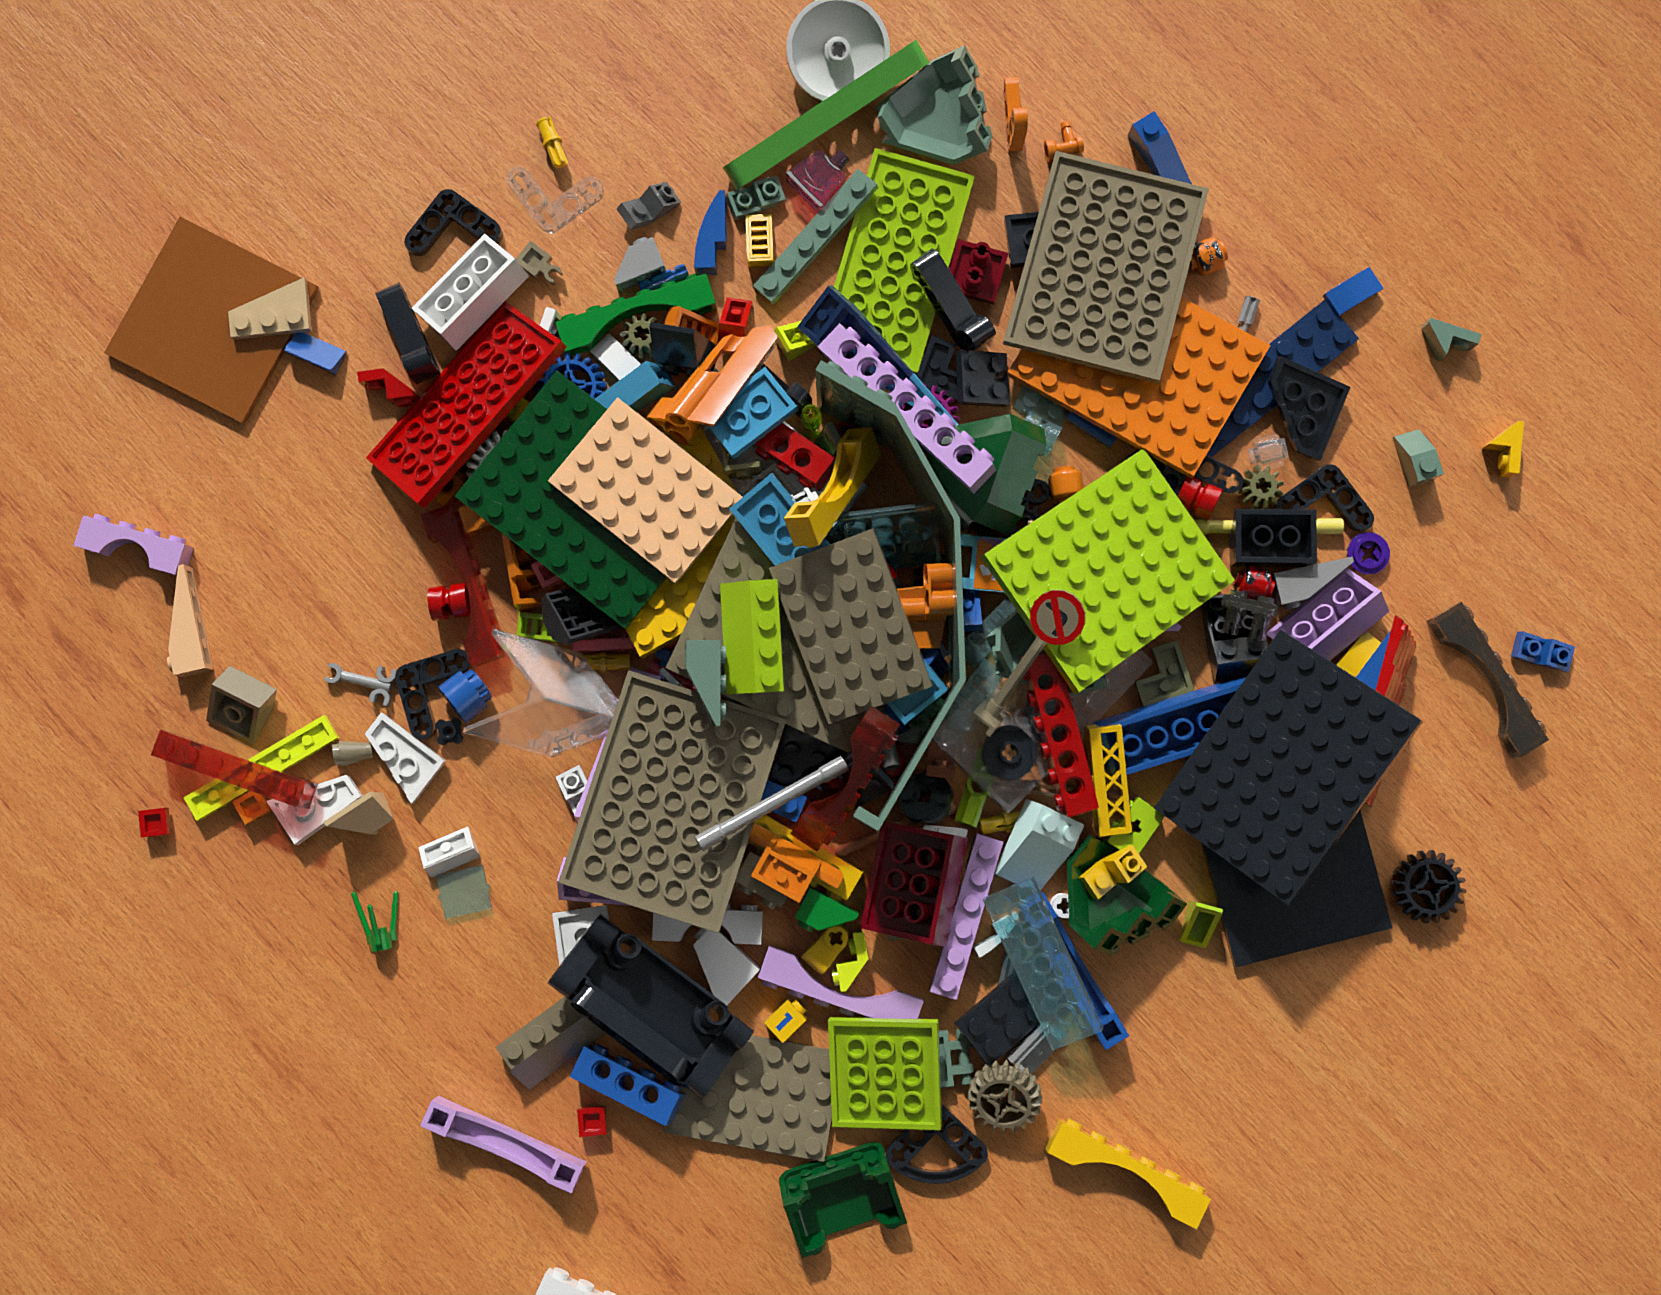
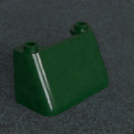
(840, 1195)

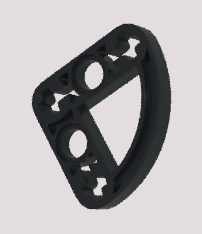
(938, 1176)

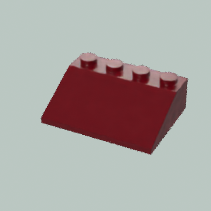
(914, 883)

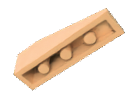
(188, 638)

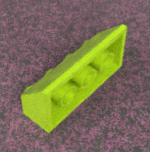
(752, 636)

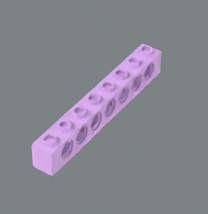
(972, 474)

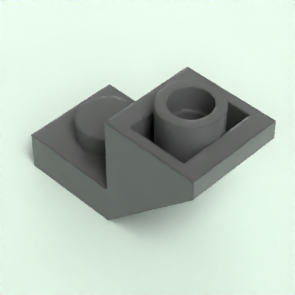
(652, 205)

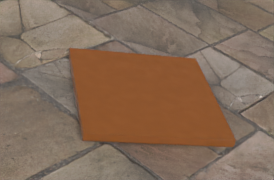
(181, 321)

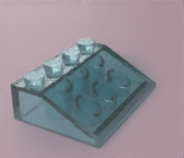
(904, 532)

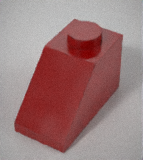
(735, 318)

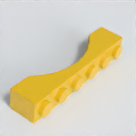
(855, 458)
(1076, 1147)

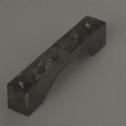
(1517, 724)

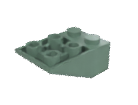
(703, 668)

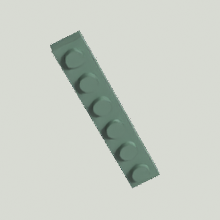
(815, 236)

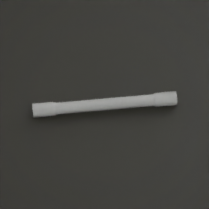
(720, 832)

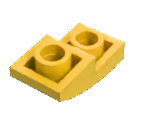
(1359, 654)

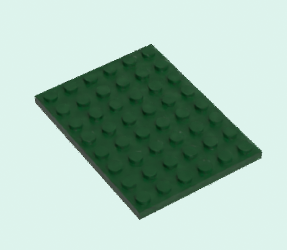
(518, 501)

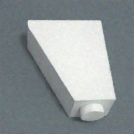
(724, 964)

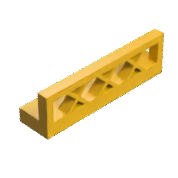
(1096, 767)

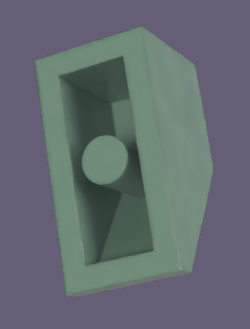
(1417, 458)

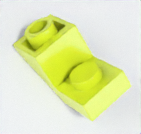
(848, 970)

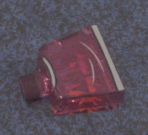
(818, 177)

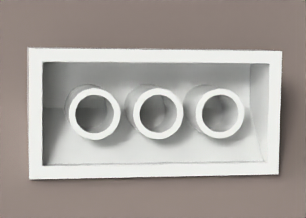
(470, 291)

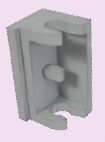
(1031, 1050)

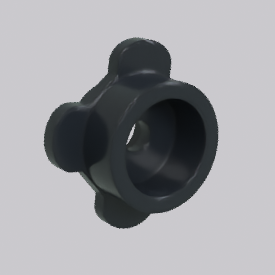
(456, 735)

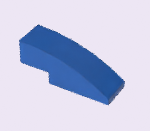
(711, 236)

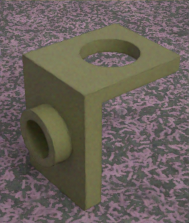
(740, 471)

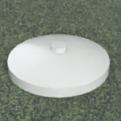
(834, 45)

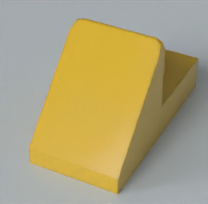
(1511, 446)

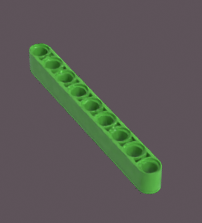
(826, 114)

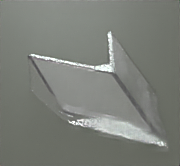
(564, 704)

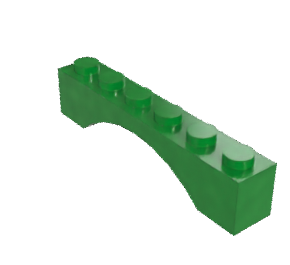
(585, 330)

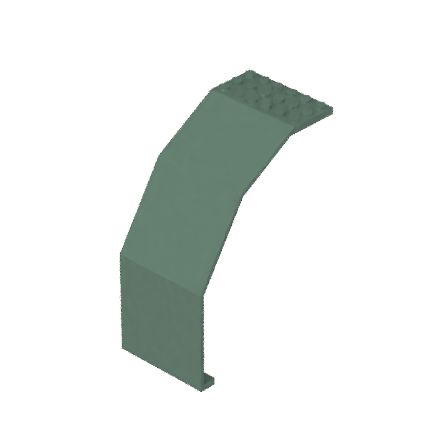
(854, 402)

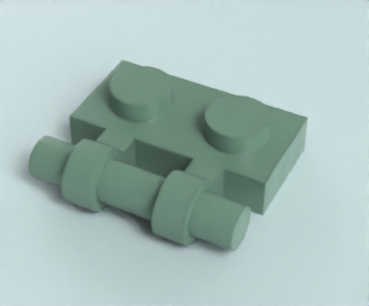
(964, 1067)

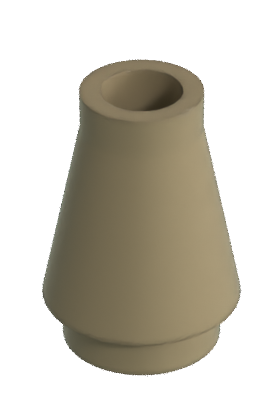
(351, 752)

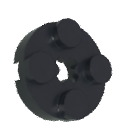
(1019, 741)
(924, 812)

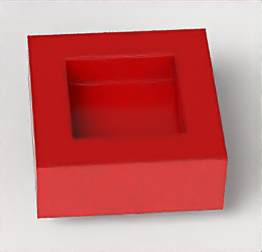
(154, 822)
(592, 1121)

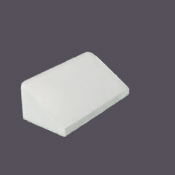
(448, 852)

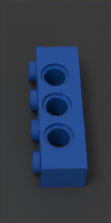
(588, 1072)

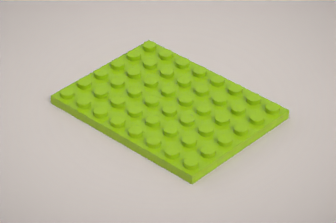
(1124, 554)

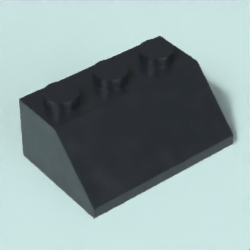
(1273, 538)

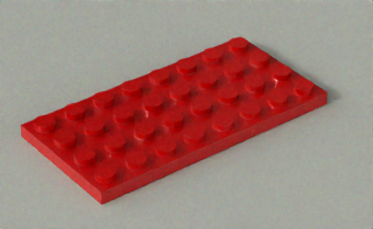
(465, 403)

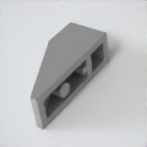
(1301, 583)

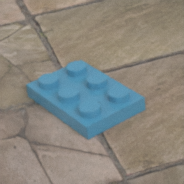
(753, 413)

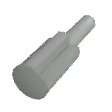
(1248, 312)

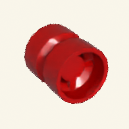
(1198, 497)
(447, 602)

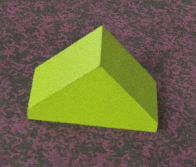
(1199, 923)

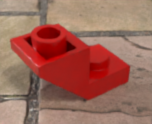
(396, 391)

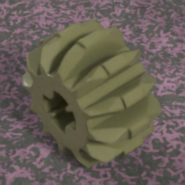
(632, 337)
(1256, 495)

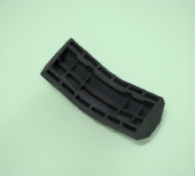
(573, 617)

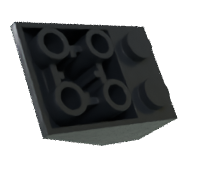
(1229, 653)

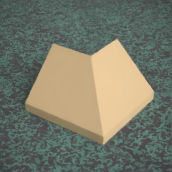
(363, 815)

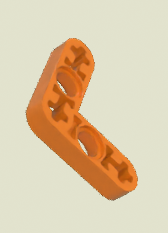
(1015, 116)

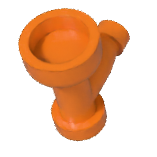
(1071, 143)

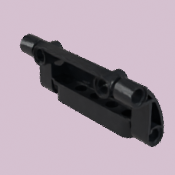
(650, 1007)

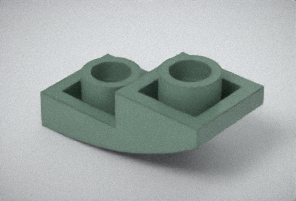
(756, 198)

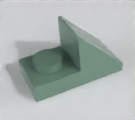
(1442, 334)

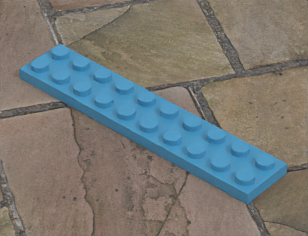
(763, 518)

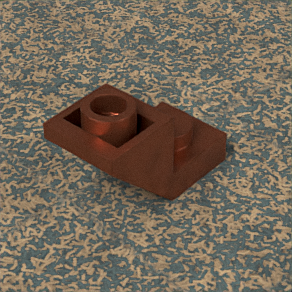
(938, 763)

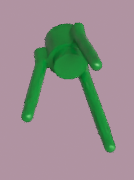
(378, 937)

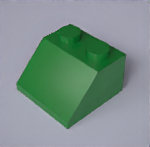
(822, 911)

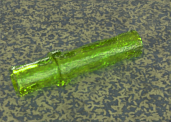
(816, 420)

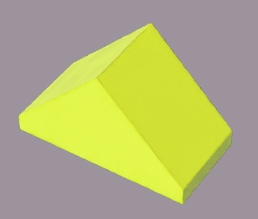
(793, 340)

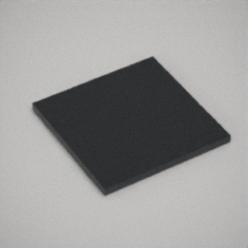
(1334, 906)

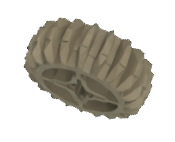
(993, 1084)

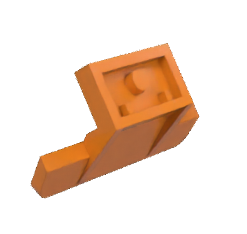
(788, 866)

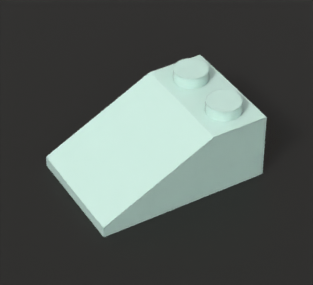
(1038, 844)

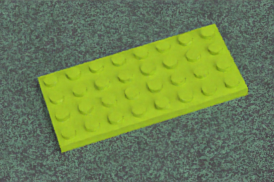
(907, 215)

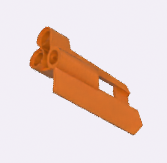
(709, 393)
(930, 604)

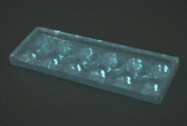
(1043, 963)

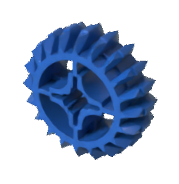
(568, 367)

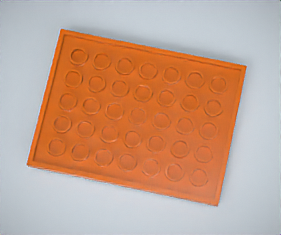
(1171, 420)

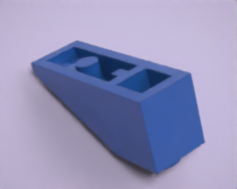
(1157, 148)

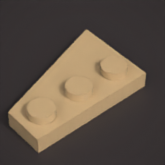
(274, 313)

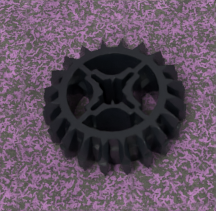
(1430, 897)

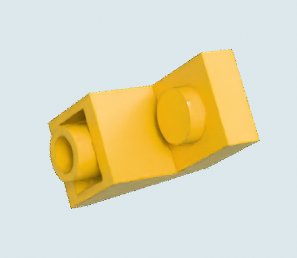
(1113, 869)

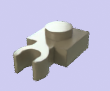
(536, 261)

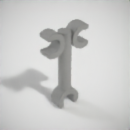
(381, 685)

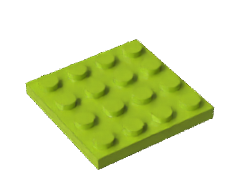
(885, 1073)

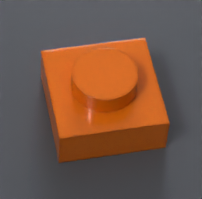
(251, 807)

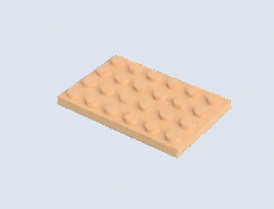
(646, 490)

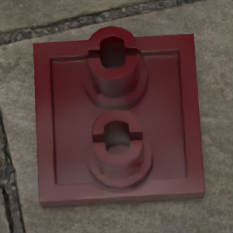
(978, 270)

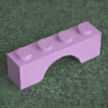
(103, 538)

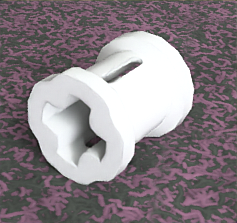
(1056, 899)

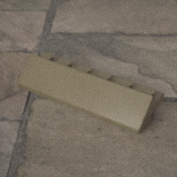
(548, 1042)

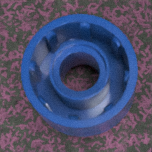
(466, 694)

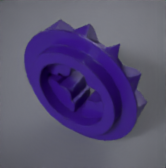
(1380, 553)

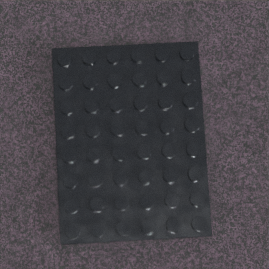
(1287, 766)

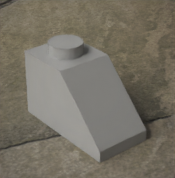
(639, 263)

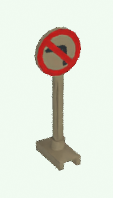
(1056, 620)

